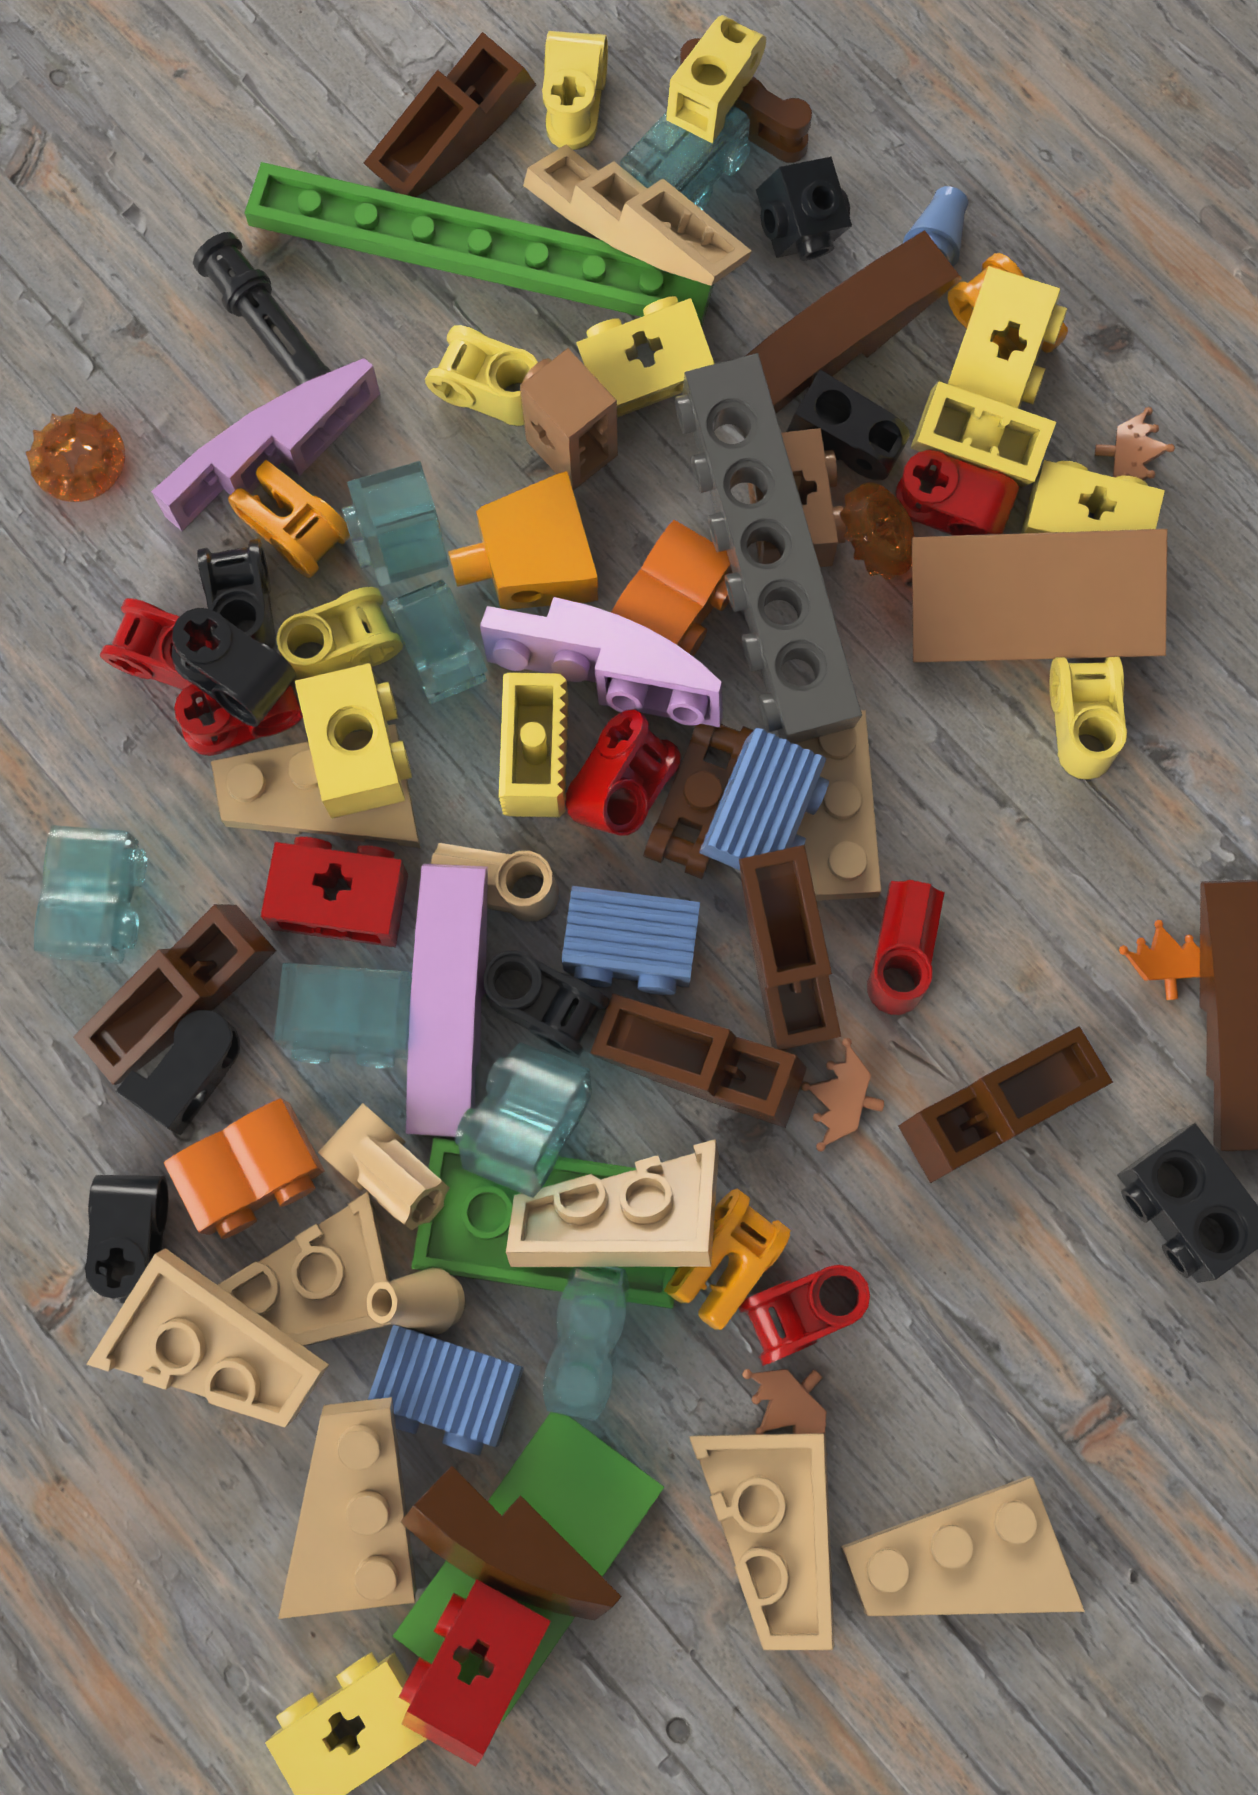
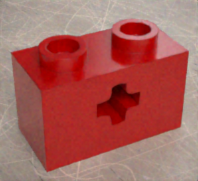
(363, 914)
(464, 1715)

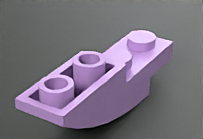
(624, 659)

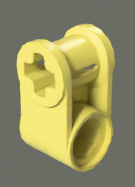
(573, 86)
(477, 373)
(341, 634)
(1089, 702)

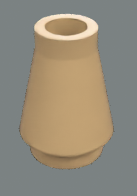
(420, 1301)

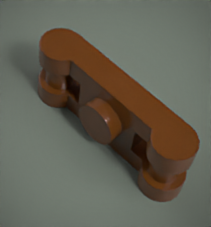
(775, 123)
(695, 798)

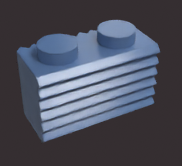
(765, 799)
(630, 939)
(446, 1389)

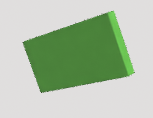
(474, 1224)
(583, 1493)

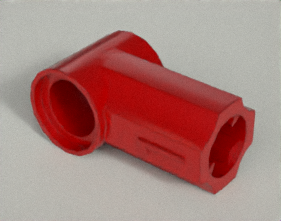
(906, 943)

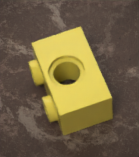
(332, 709)

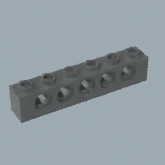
(739, 396)

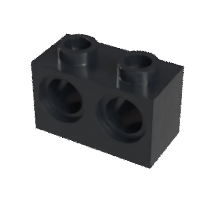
(1207, 1191)

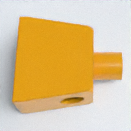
(531, 548)

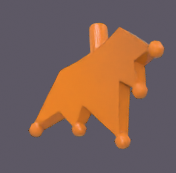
(1165, 959)

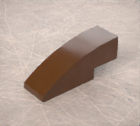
(450, 118)
(789, 948)
(176, 981)
(700, 1059)
(1004, 1104)
(508, 1551)

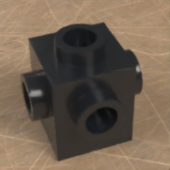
(804, 209)

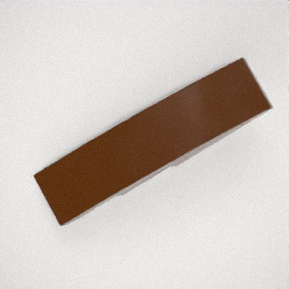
(854, 317)
(1231, 1006)

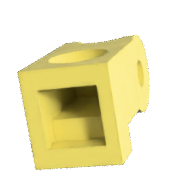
(714, 77)

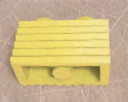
(533, 745)

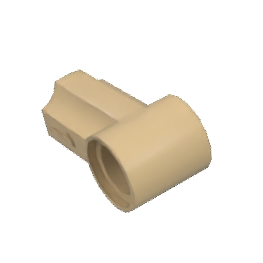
(503, 873)
(376, 1160)

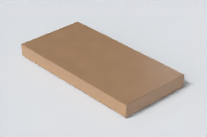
(1039, 595)

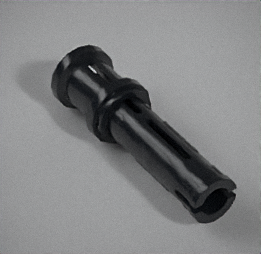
(250, 296)

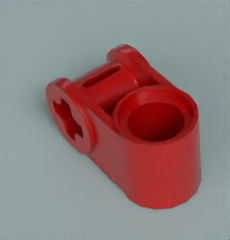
(961, 497)
(145, 644)
(227, 728)
(621, 777)
(801, 1312)

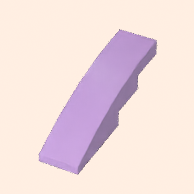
(285, 430)
(446, 997)

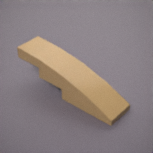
(643, 222)

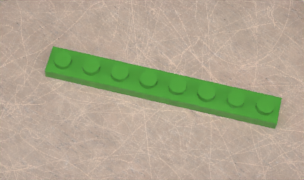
(462, 242)

